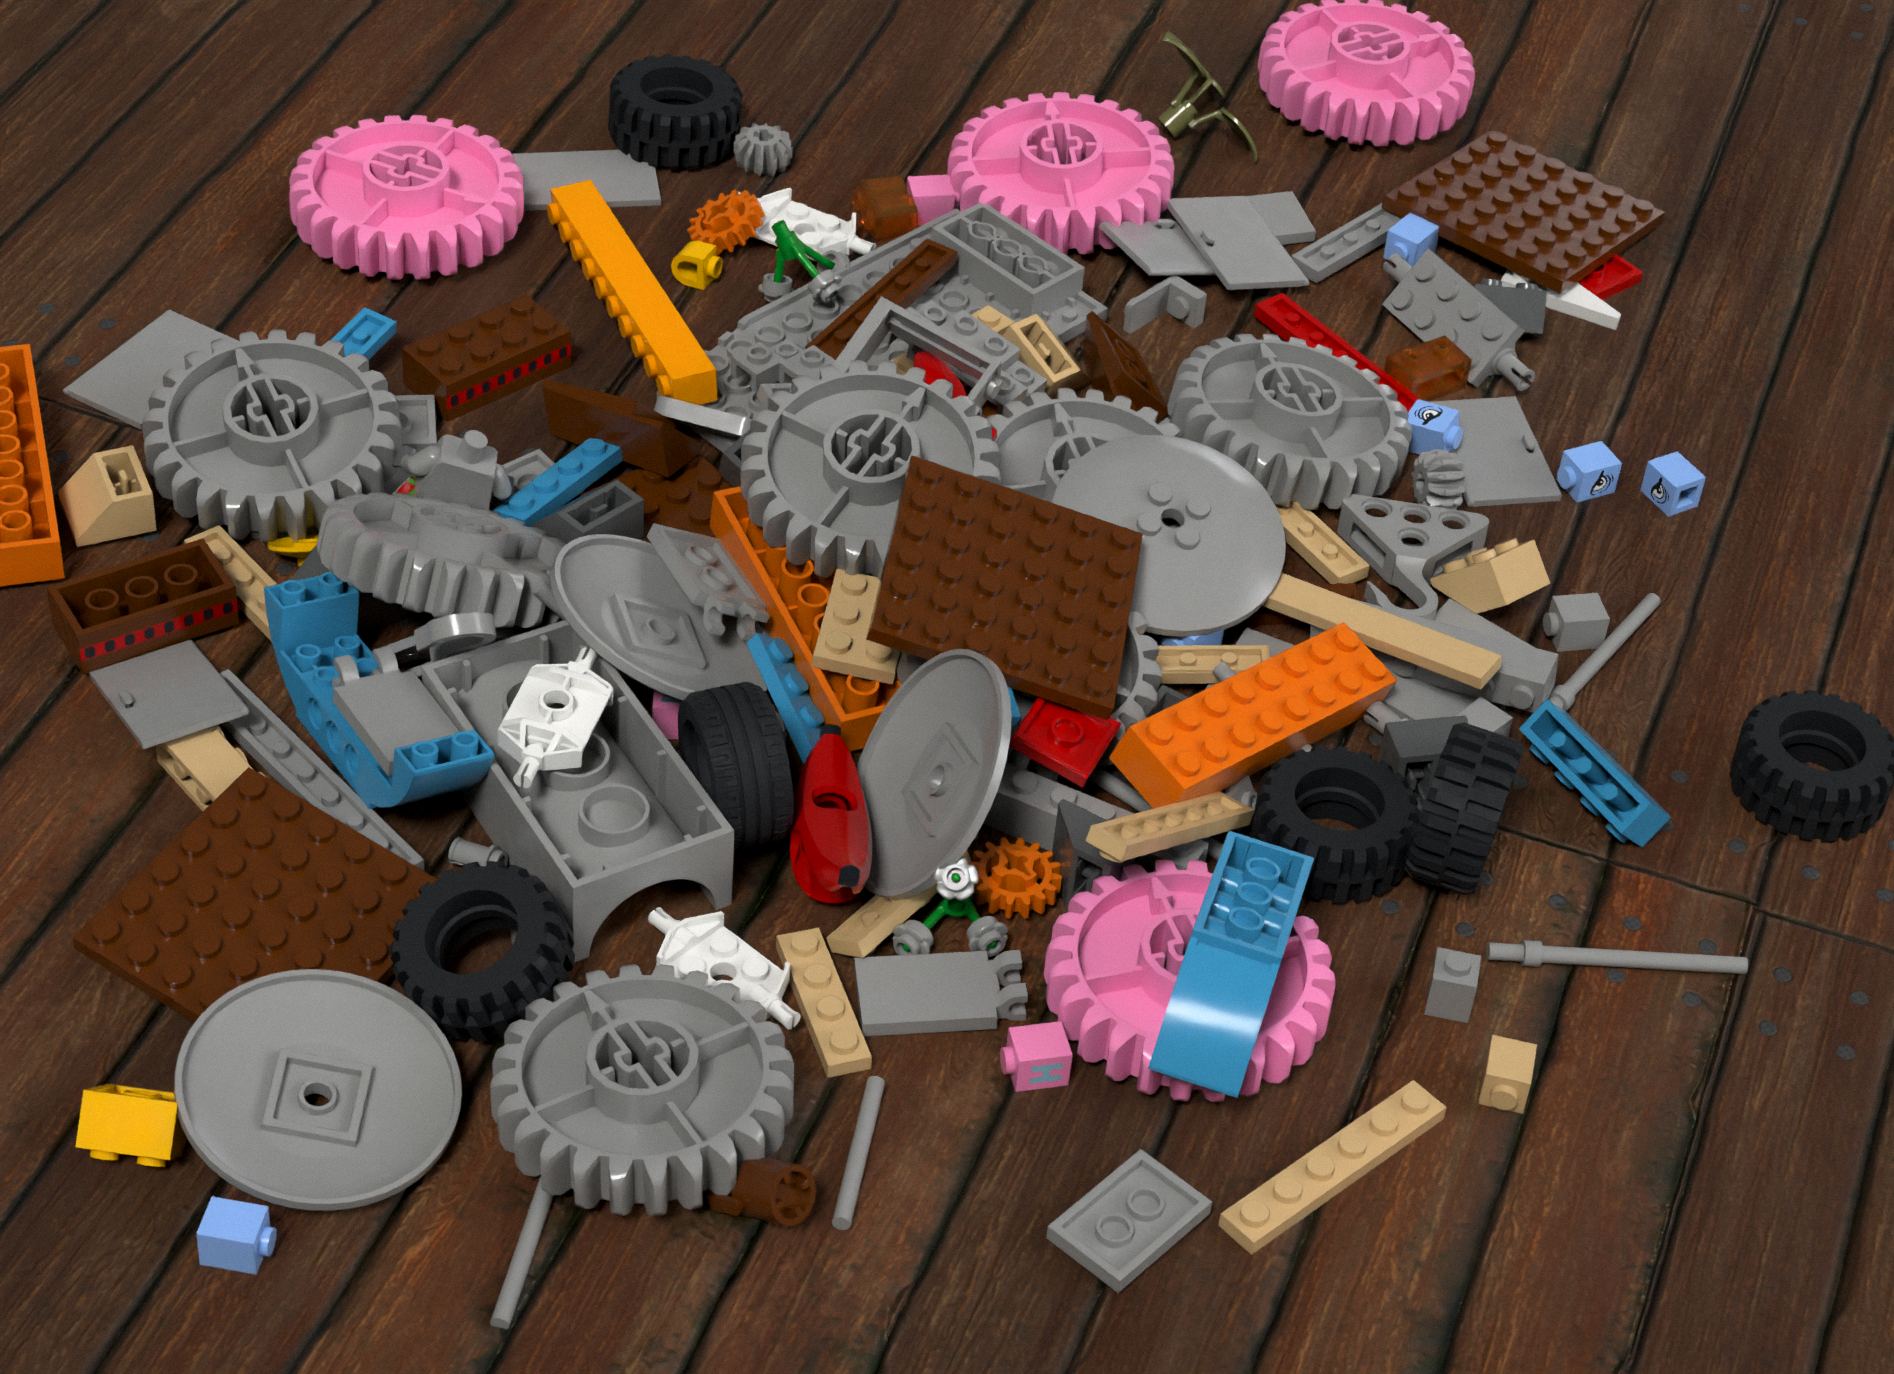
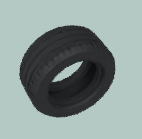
(740, 760)

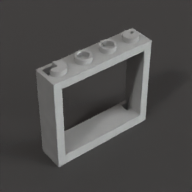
(890, 317)

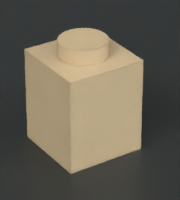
(1507, 1074)

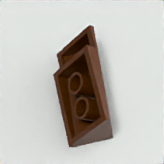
(1118, 367)
(641, 432)

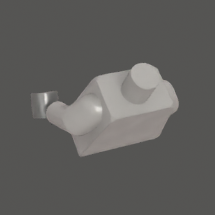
(457, 470)

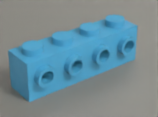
(1590, 769)

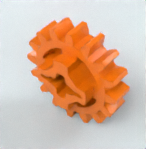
(727, 221)
(1015, 877)

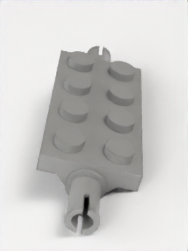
(1440, 302)

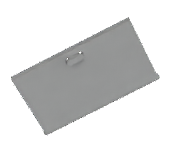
(613, 173)
(1236, 242)
(1158, 247)
(128, 375)
(1500, 454)
(168, 694)
(1420, 700)

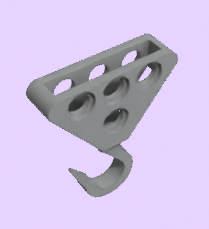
(1404, 563)
(449, 637)

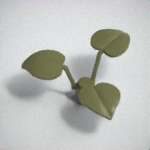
(1182, 112)

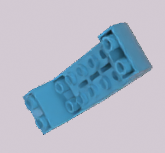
(310, 627)
(1231, 964)

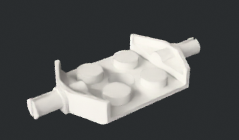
(812, 227)
(548, 736)
(710, 947)

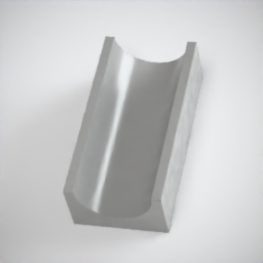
(592, 829)

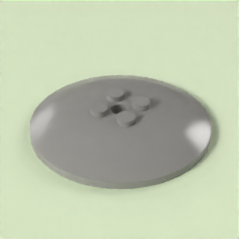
(1228, 540)
(641, 619)
(933, 769)
(326, 1034)

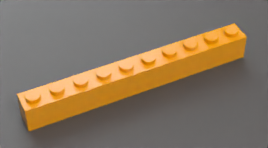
(632, 294)

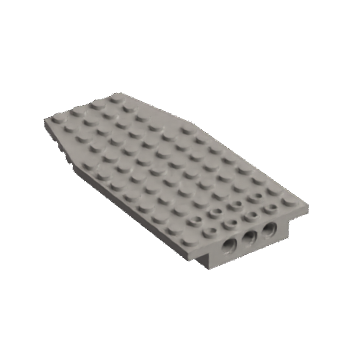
(995, 267)

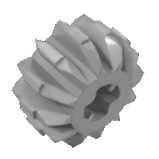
(762, 149)
(1438, 479)

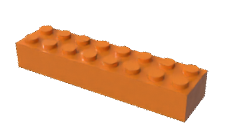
(27, 509)
(796, 612)
(1252, 718)

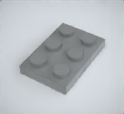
(1129, 1220)

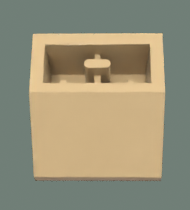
(1046, 355)
(108, 498)
(1492, 576)

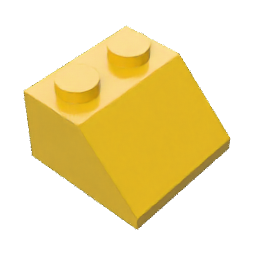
(132, 1123)

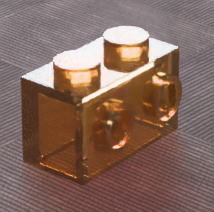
(1430, 368)

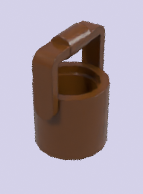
(768, 1192)

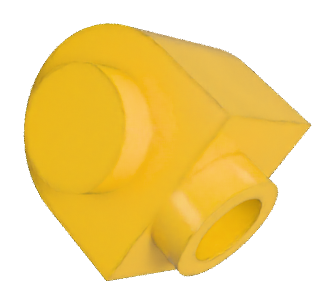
(697, 265)

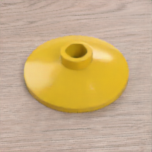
(294, 548)

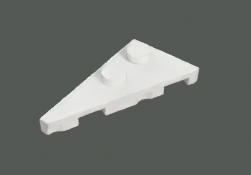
(1574, 301)

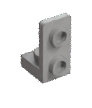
(1170, 296)

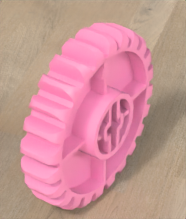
(1366, 71)
(1063, 167)
(406, 197)
(1119, 961)

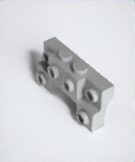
(778, 363)
(1016, 376)

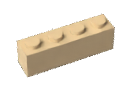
(202, 764)

